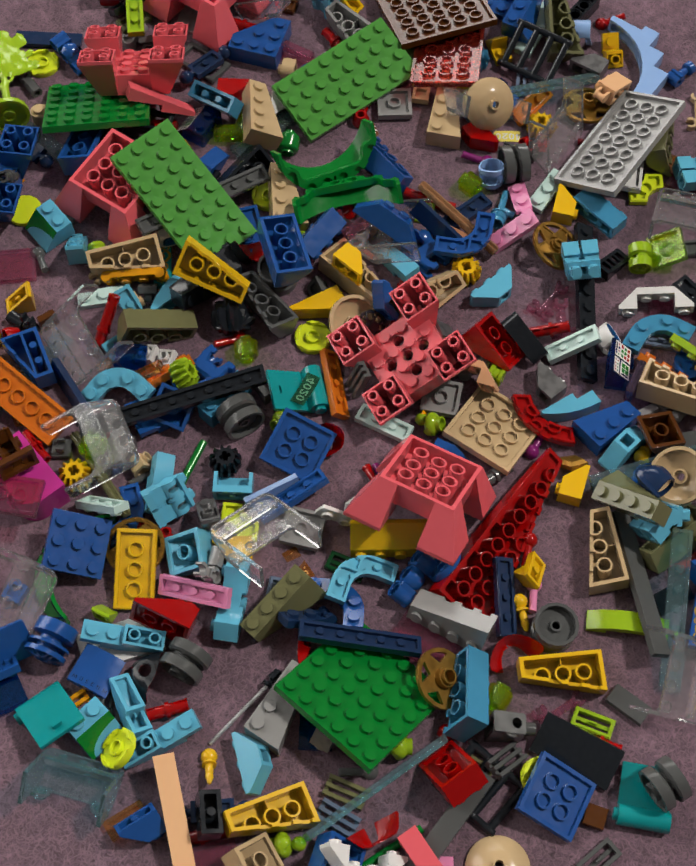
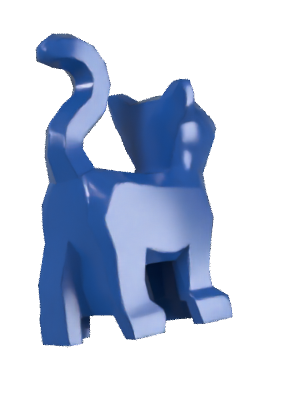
(427, 243)
(206, 365)

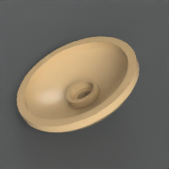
(481, 109)
(347, 308)
(679, 461)
(497, 849)

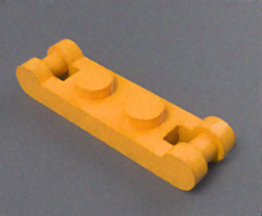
(141, 275)

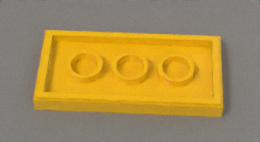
(134, 566)

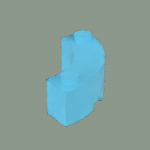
(227, 621)

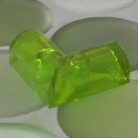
(230, 132)

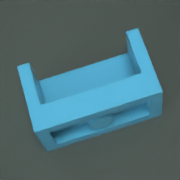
(232, 488)

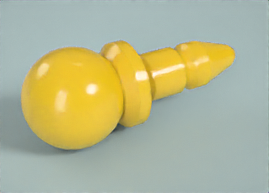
(642, 453)
(521, 607)
(209, 759)

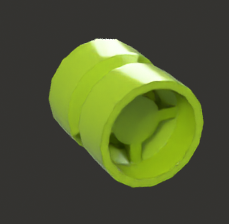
(640, 257)

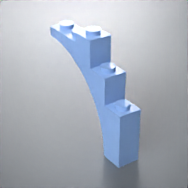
(648, 58)

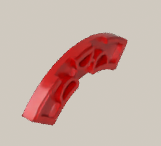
(537, 424)

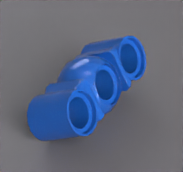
(69, 51)
(412, 578)

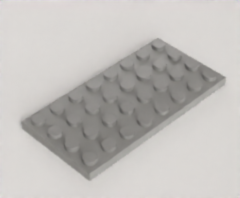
(619, 143)

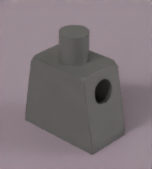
(508, 727)

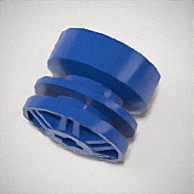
(52, 638)

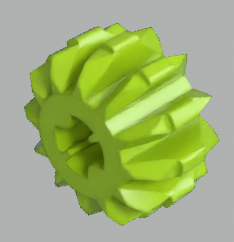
(183, 373)

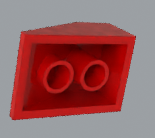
(493, 342)
(167, 615)
(453, 773)

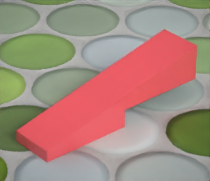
(166, 103)
(417, 848)

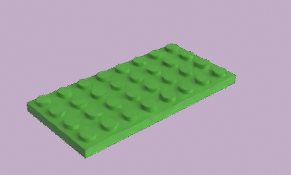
(344, 79)
(181, 190)

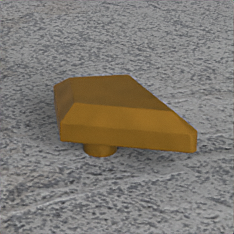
(572, 462)

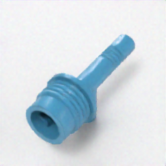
(501, 212)

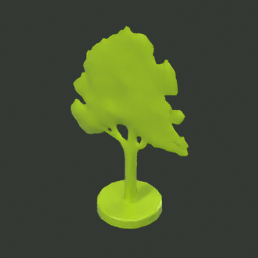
(13, 63)

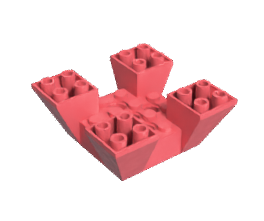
(213, 22)
(111, 68)
(102, 185)
(382, 352)
(431, 485)

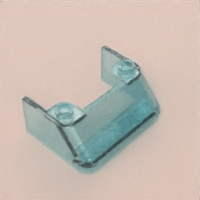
(74, 778)

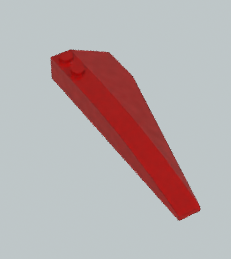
(500, 536)

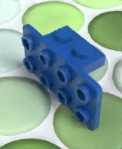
(12, 643)

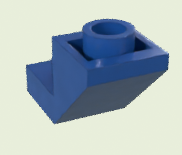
(214, 159)
(381, 299)

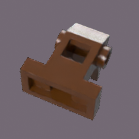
(13, 458)

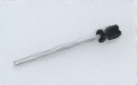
(273, 676)

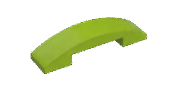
(614, 620)

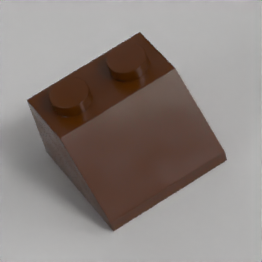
(660, 431)

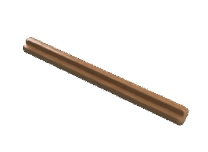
(453, 213)

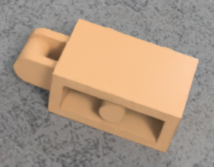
(611, 88)

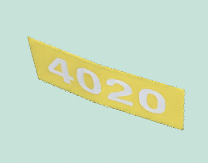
(508, 136)

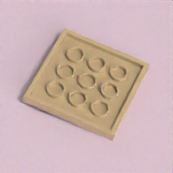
(490, 430)

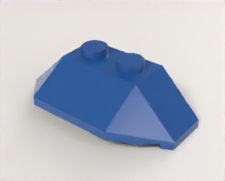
(387, 219)

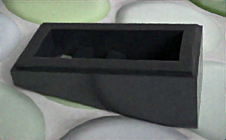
(607, 274)

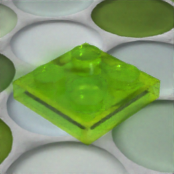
(667, 248)

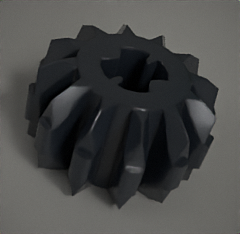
(225, 461)

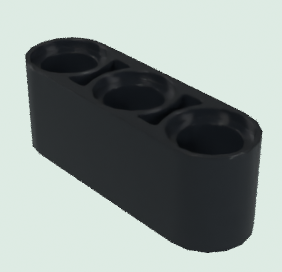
(584, 9)
(524, 338)

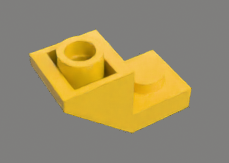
(611, 50)

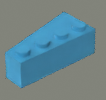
(469, 695)

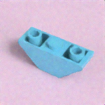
(76, 248)
(494, 289)
(622, 448)
(253, 762)

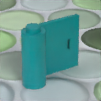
(285, 384)
(49, 715)
(635, 805)

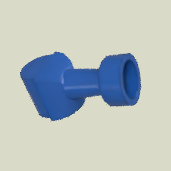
(676, 77)

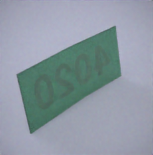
(305, 389)

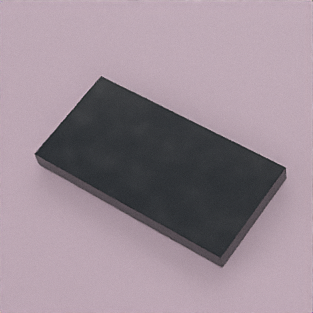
(578, 749)

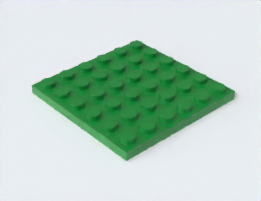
(82, 108)
(358, 700)

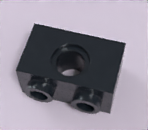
(209, 814)

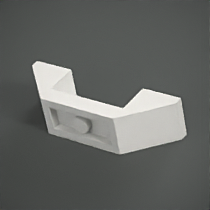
(682, 303)
(338, 855)

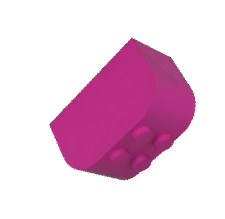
(53, 493)

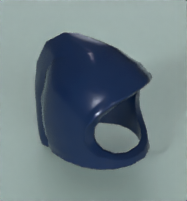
(653, 478)

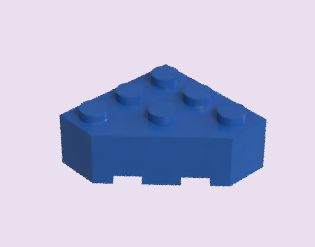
(261, 43)

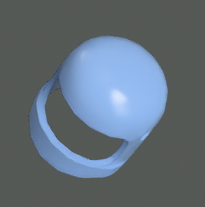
(583, 29)
(492, 173)

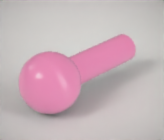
(533, 599)

